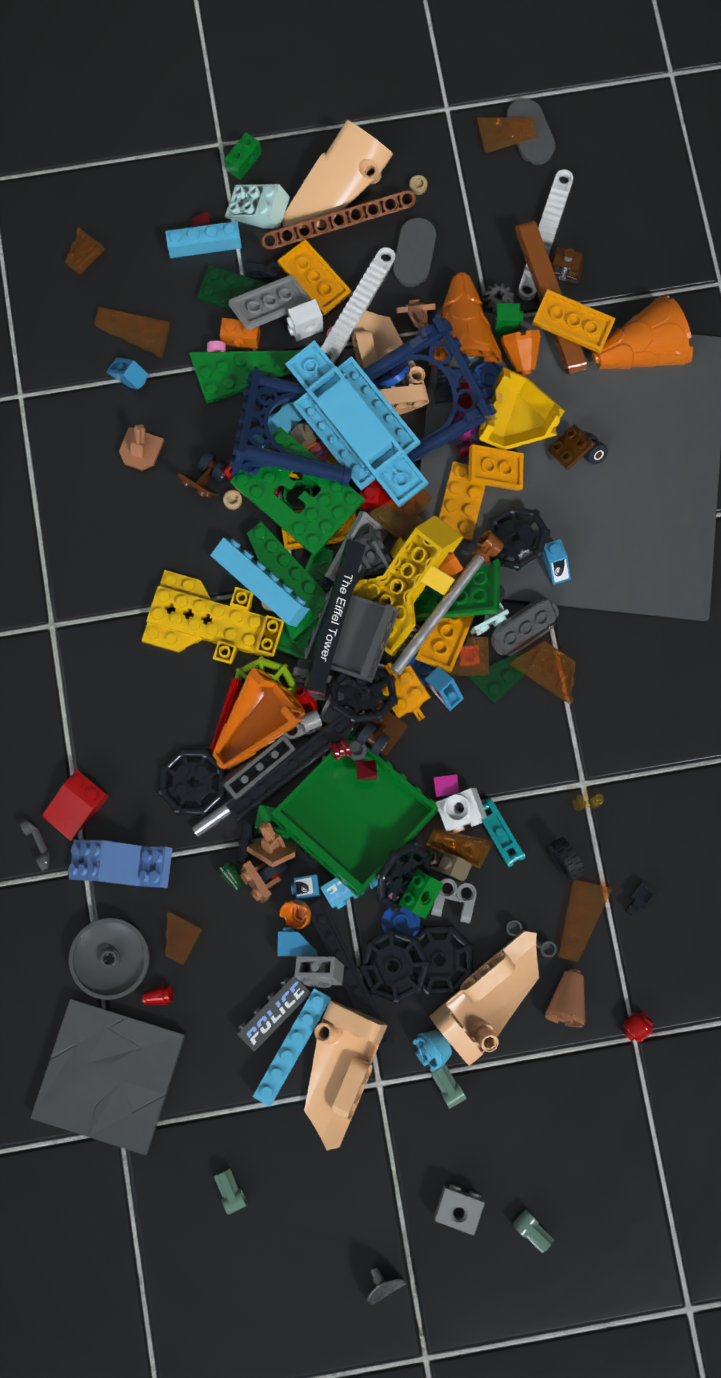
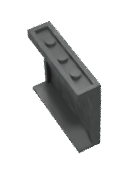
(361, 637)

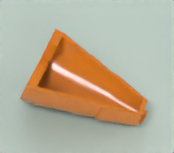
(469, 322)
(649, 339)
(257, 719)

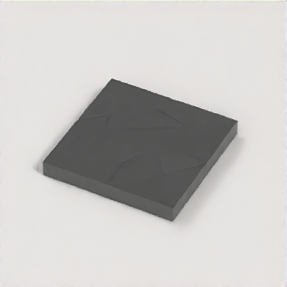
(108, 1076)

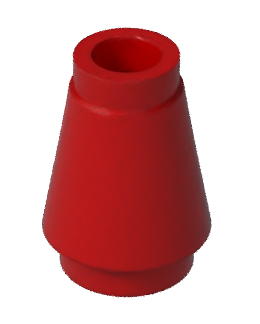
(305, 699)
(161, 995)

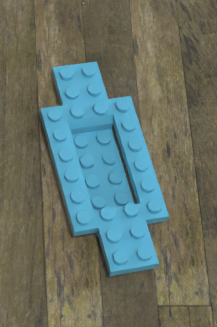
(362, 419)

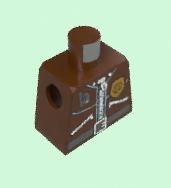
(567, 264)

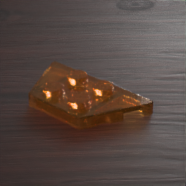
(549, 669)

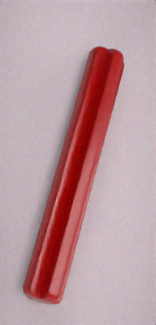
(229, 702)

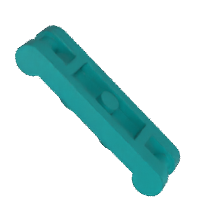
(501, 834)

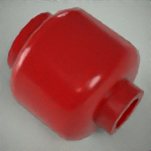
(638, 1026)

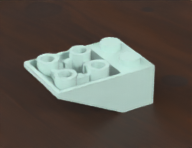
(258, 205)

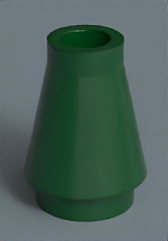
(230, 874)

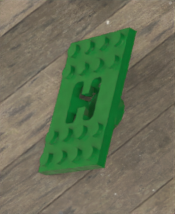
(321, 514)

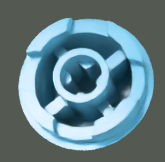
(432, 1049)

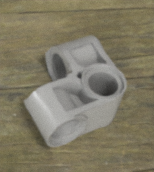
(309, 726)

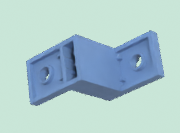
(120, 863)

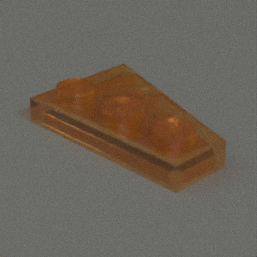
(504, 132)
(397, 518)
(466, 847)

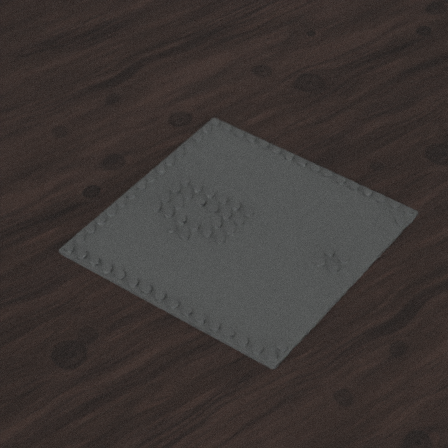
(639, 519)

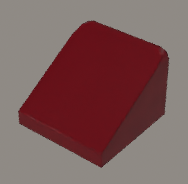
(201, 220)
(463, 448)

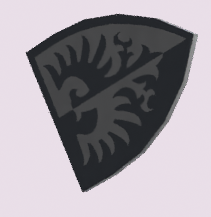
(383, 1289)

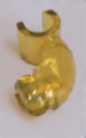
(594, 802)

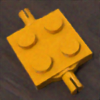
(409, 692)

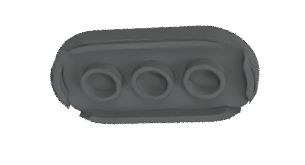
(538, 149)
(414, 252)
(524, 627)

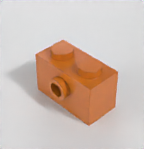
(235, 334)

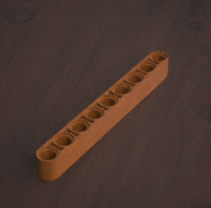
(345, 214)
(544, 279)

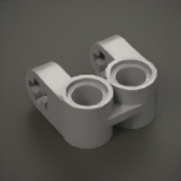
(455, 895)

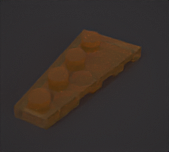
(140, 330)
(582, 914)

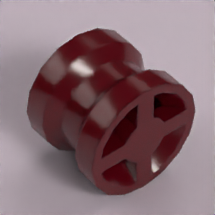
(340, 749)

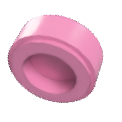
(216, 346)

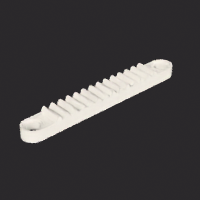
(548, 225)
(357, 304)

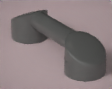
(44, 858)
(546, 949)

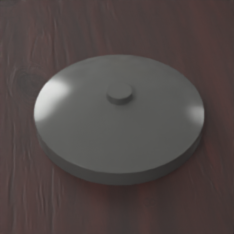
(109, 958)

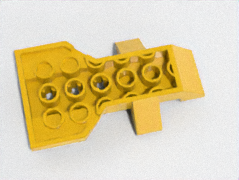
(413, 567)
(231, 626)

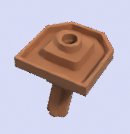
(417, 312)
(140, 448)
(272, 848)

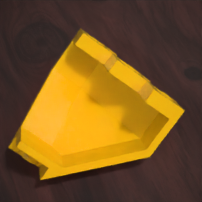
(522, 413)

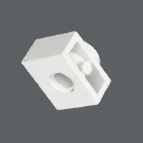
(305, 320)
(472, 813)

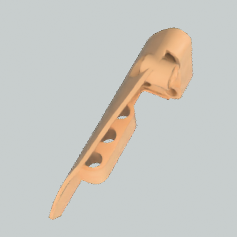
(338, 176)
(377, 337)
(489, 998)
(340, 1069)

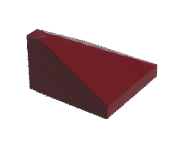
(366, 770)

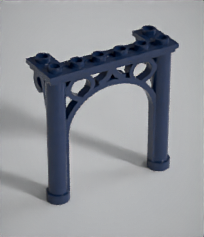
(408, 351)
(251, 456)

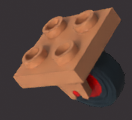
(258, 880)

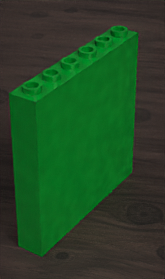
(352, 821)

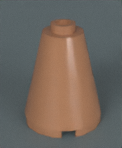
(568, 1000)

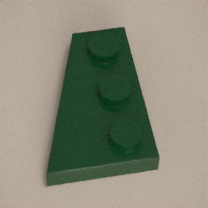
(500, 679)

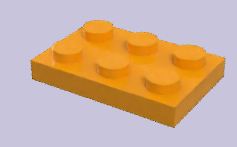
(495, 467)

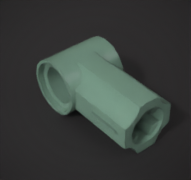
(449, 1088)
(232, 1195)
(528, 1227)

